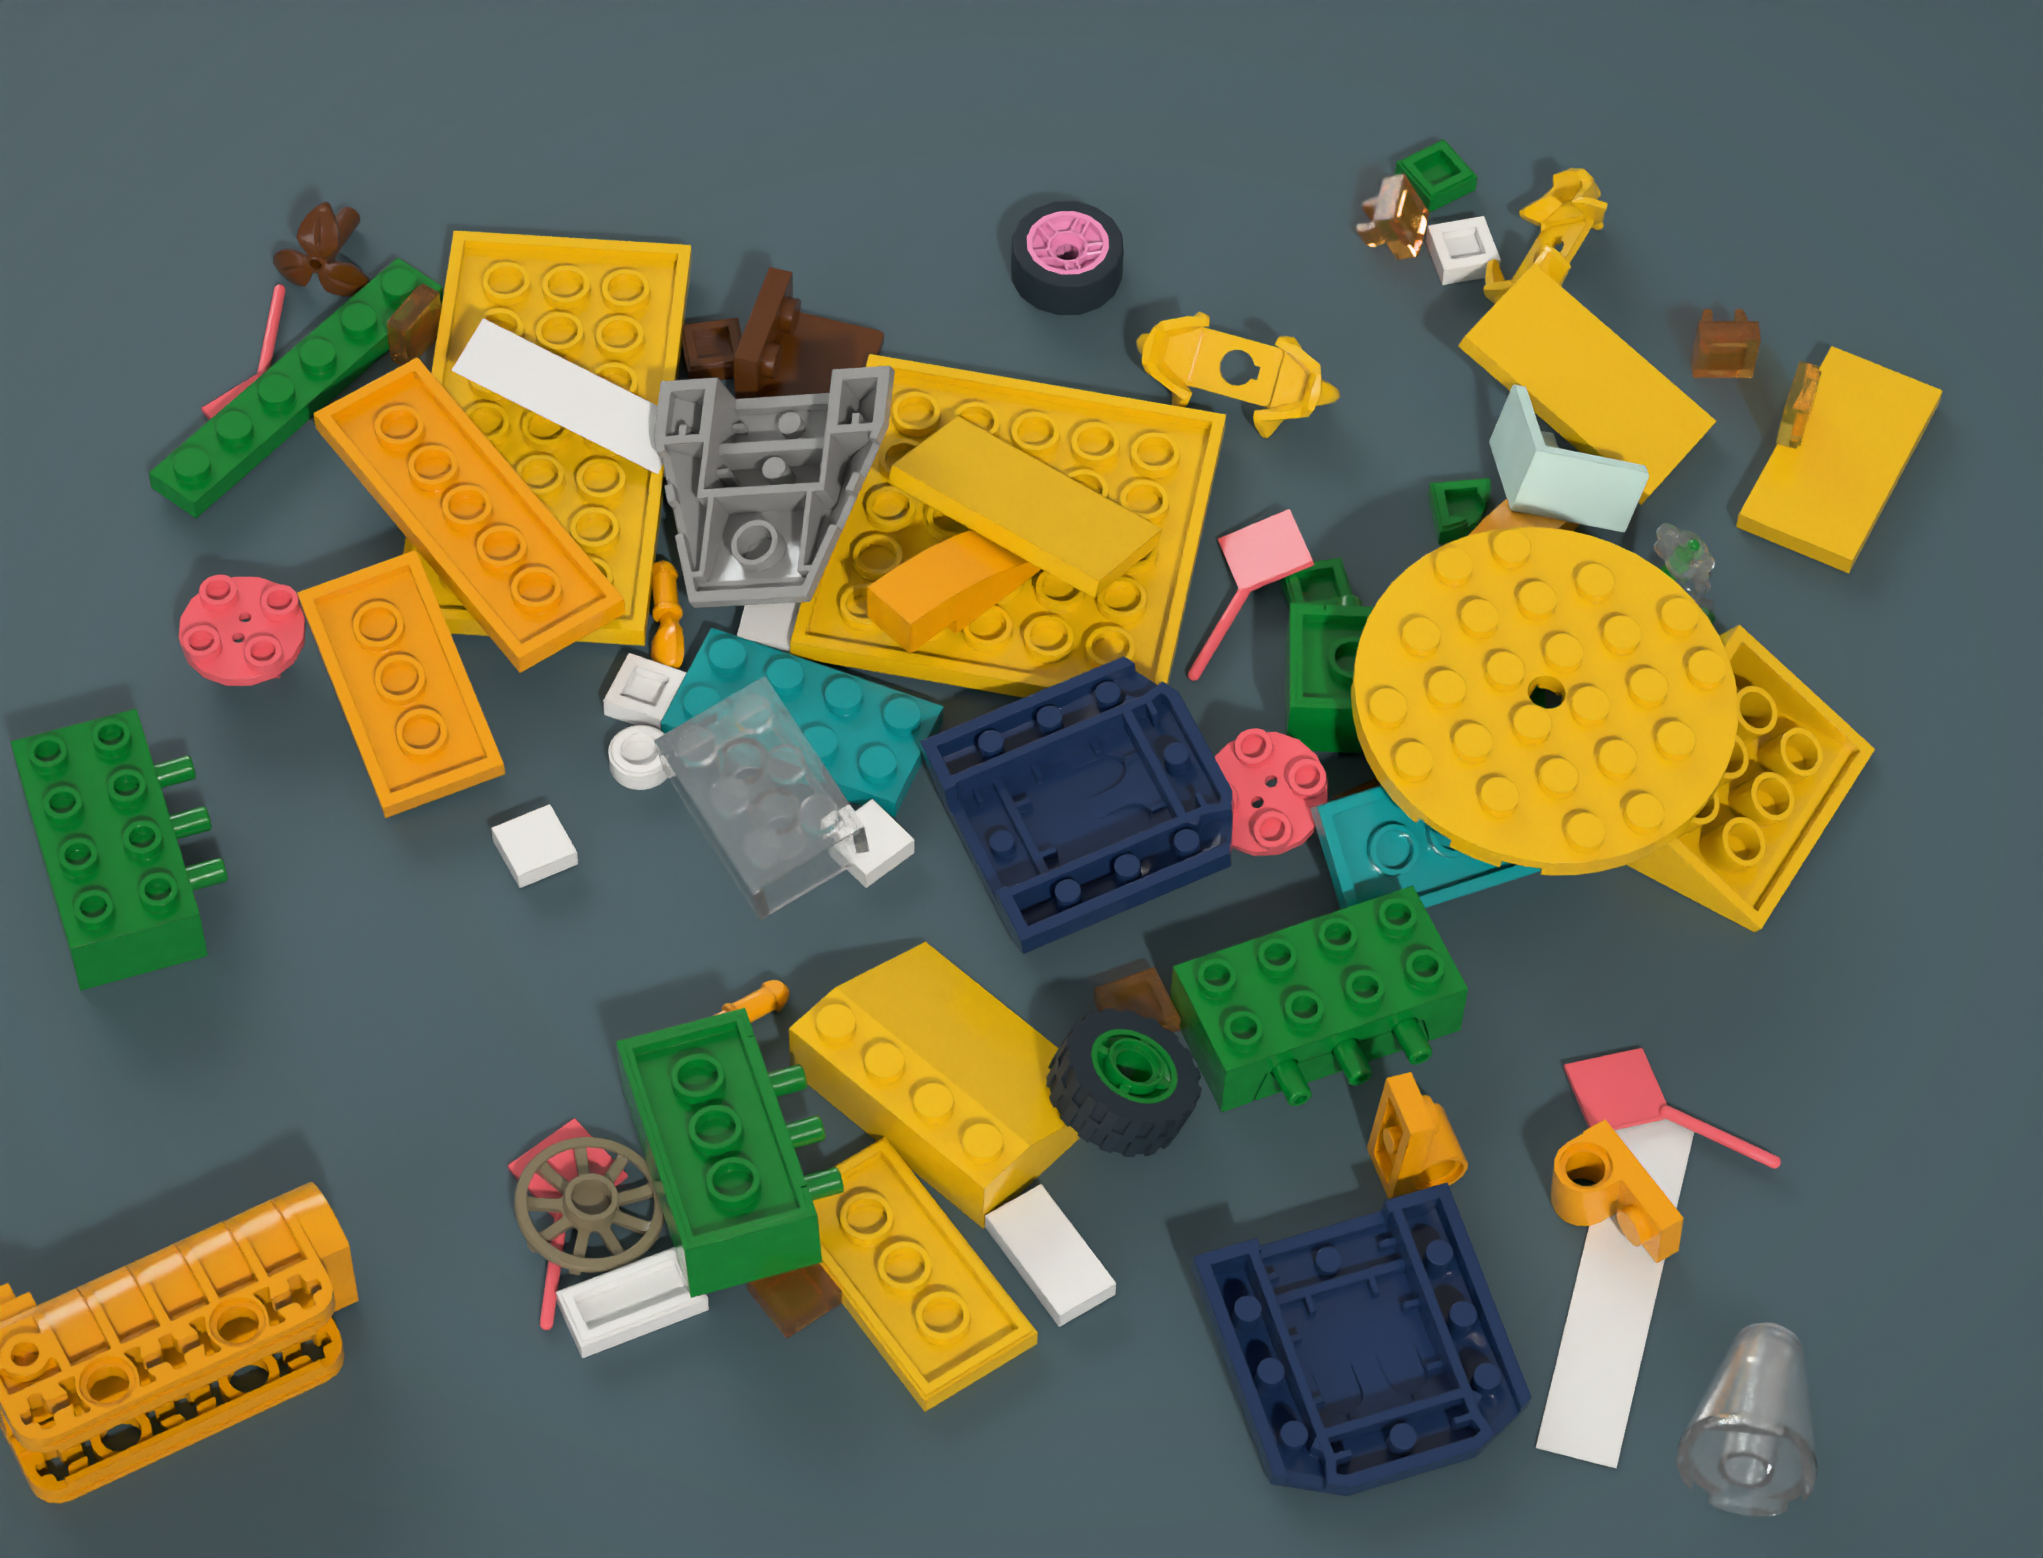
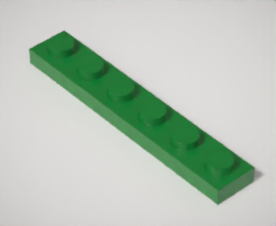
(286, 394)

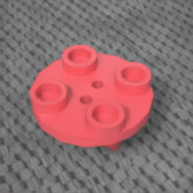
(215, 622)
(1285, 815)

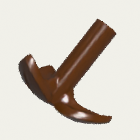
(322, 238)

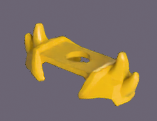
(1564, 217)
(1188, 354)

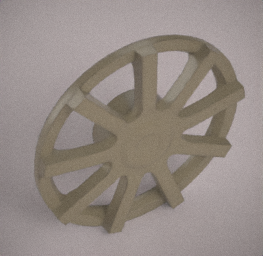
(588, 1205)

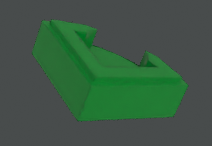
(1458, 507)

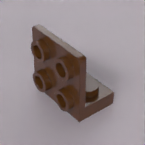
(793, 350)

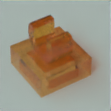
(1395, 218)
(1725, 347)

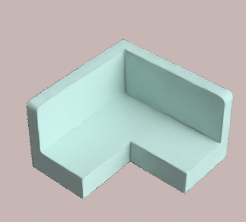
(1560, 481)

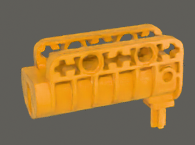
(166, 1335)

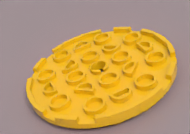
(1561, 787)

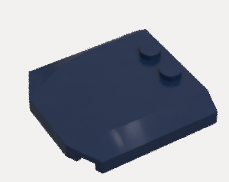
(1084, 800)
(1349, 1334)

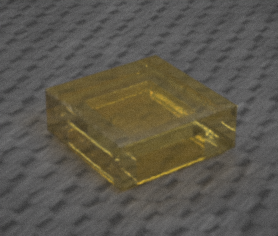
(1799, 405)

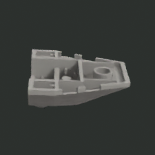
(766, 481)

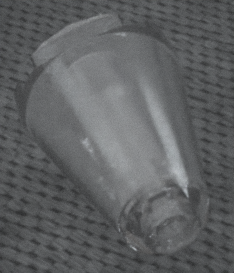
(1753, 1427)

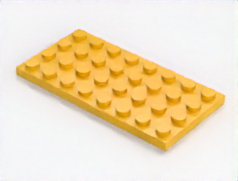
(609, 312)

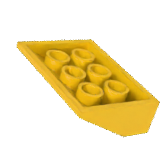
(1776, 796)
(939, 1074)

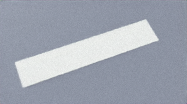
(562, 393)
(1610, 1316)

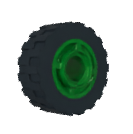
(1123, 1082)

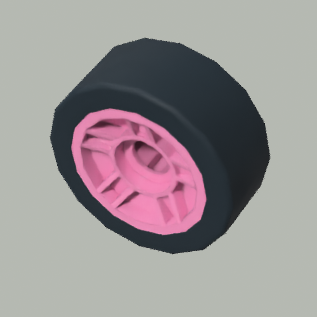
(1067, 258)

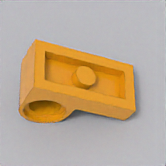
(1413, 1140)
(1620, 1188)

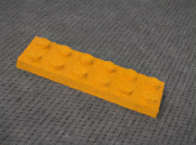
(469, 514)

